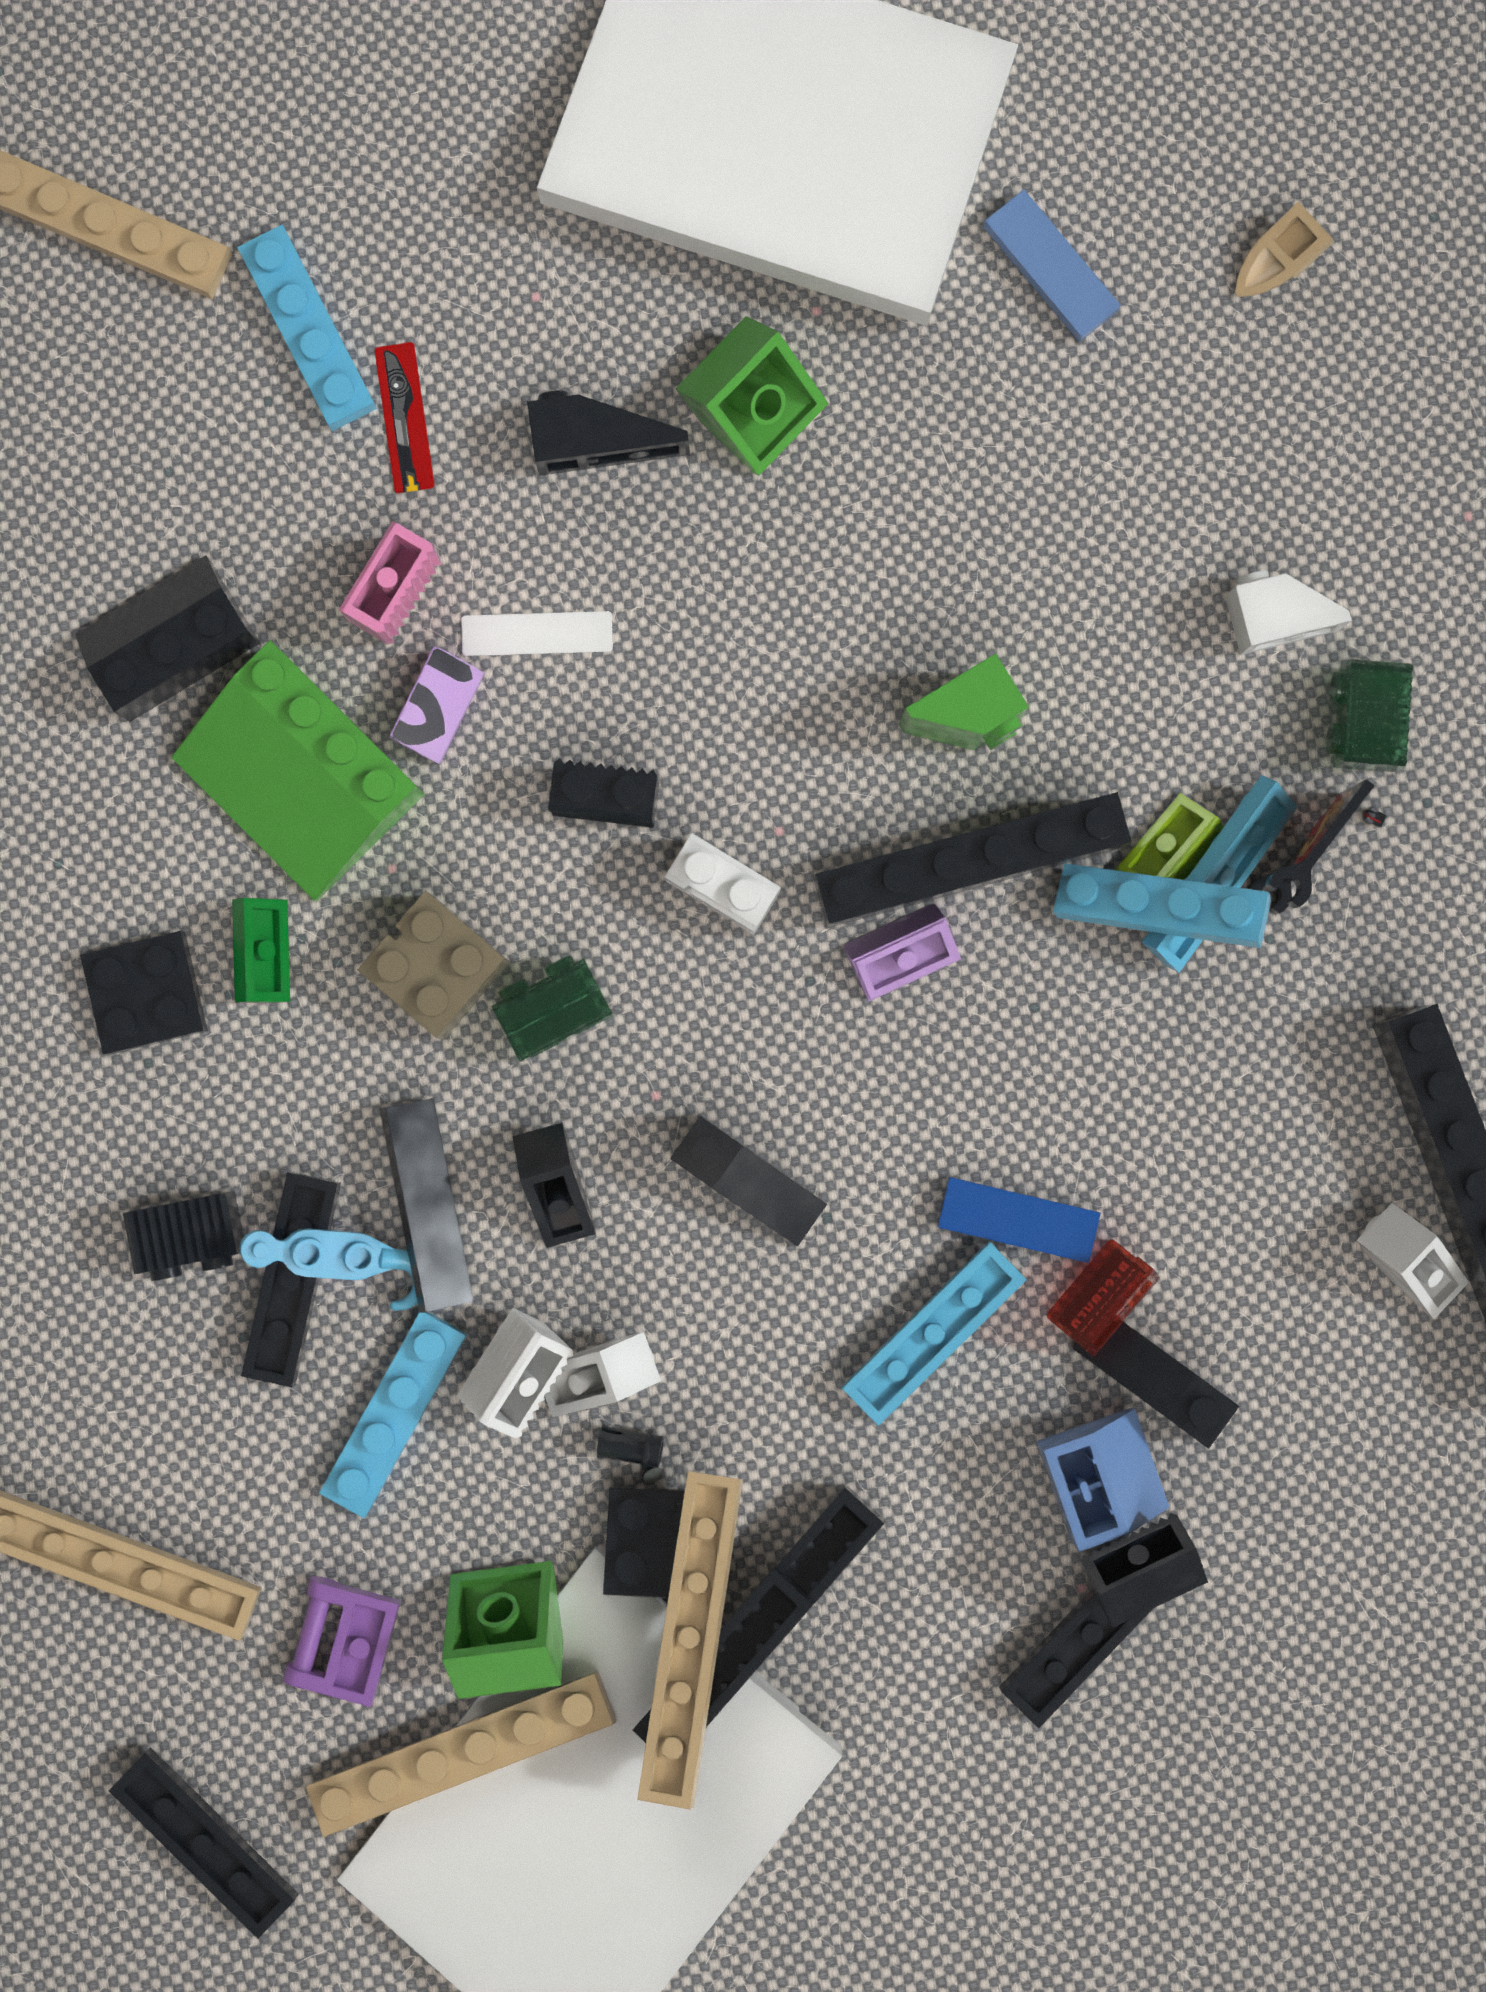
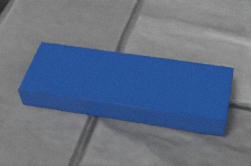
(1018, 1219)

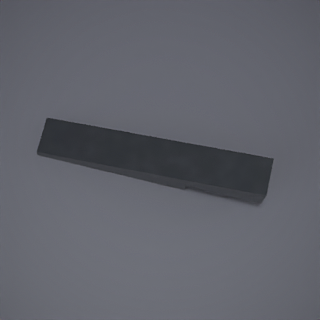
(787, 1596)

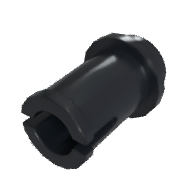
(630, 1446)

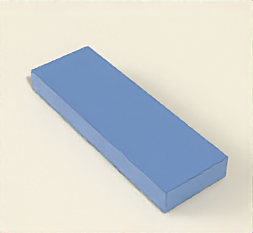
(1051, 265)

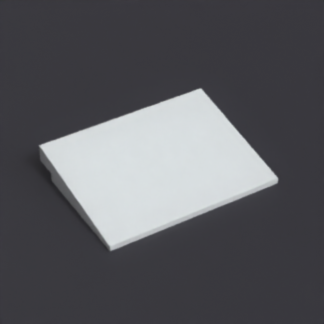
(784, 138)
(555, 1864)

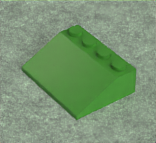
(295, 771)

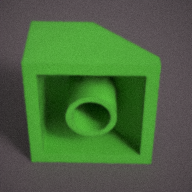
(752, 394)
(969, 709)
(503, 1630)

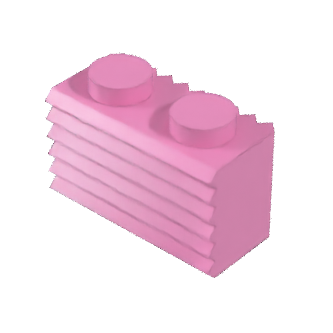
(390, 583)

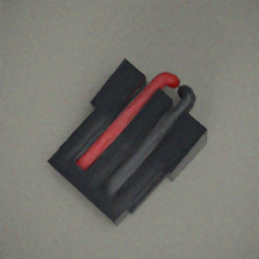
(1374, 817)

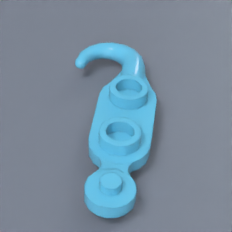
(328, 1255)

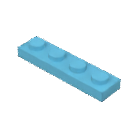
(307, 327)
(1231, 858)
(1163, 905)
(933, 1333)
(393, 1413)

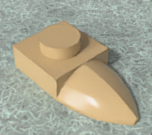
(1282, 252)

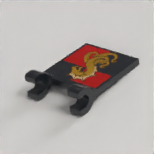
(1300, 864)

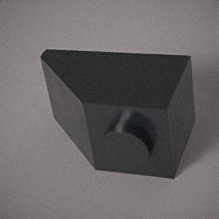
(553, 1185)

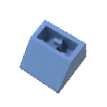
(1103, 1478)

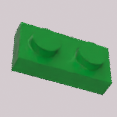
(261, 950)

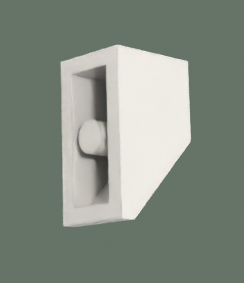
(1279, 612)
(1413, 1259)
(603, 1375)

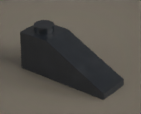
(589, 434)
(748, 1181)
(1164, 1384)

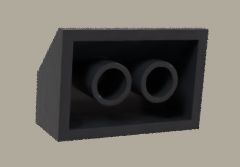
(165, 640)

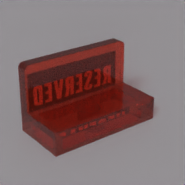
(1102, 1296)

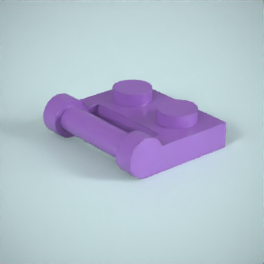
(358, 1645)

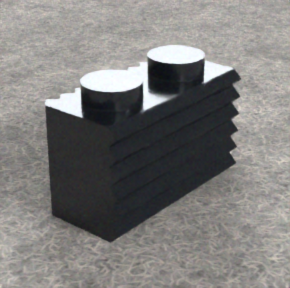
(604, 793)
(183, 1234)
(1144, 1570)

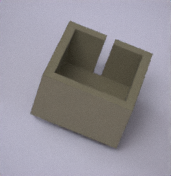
(434, 966)

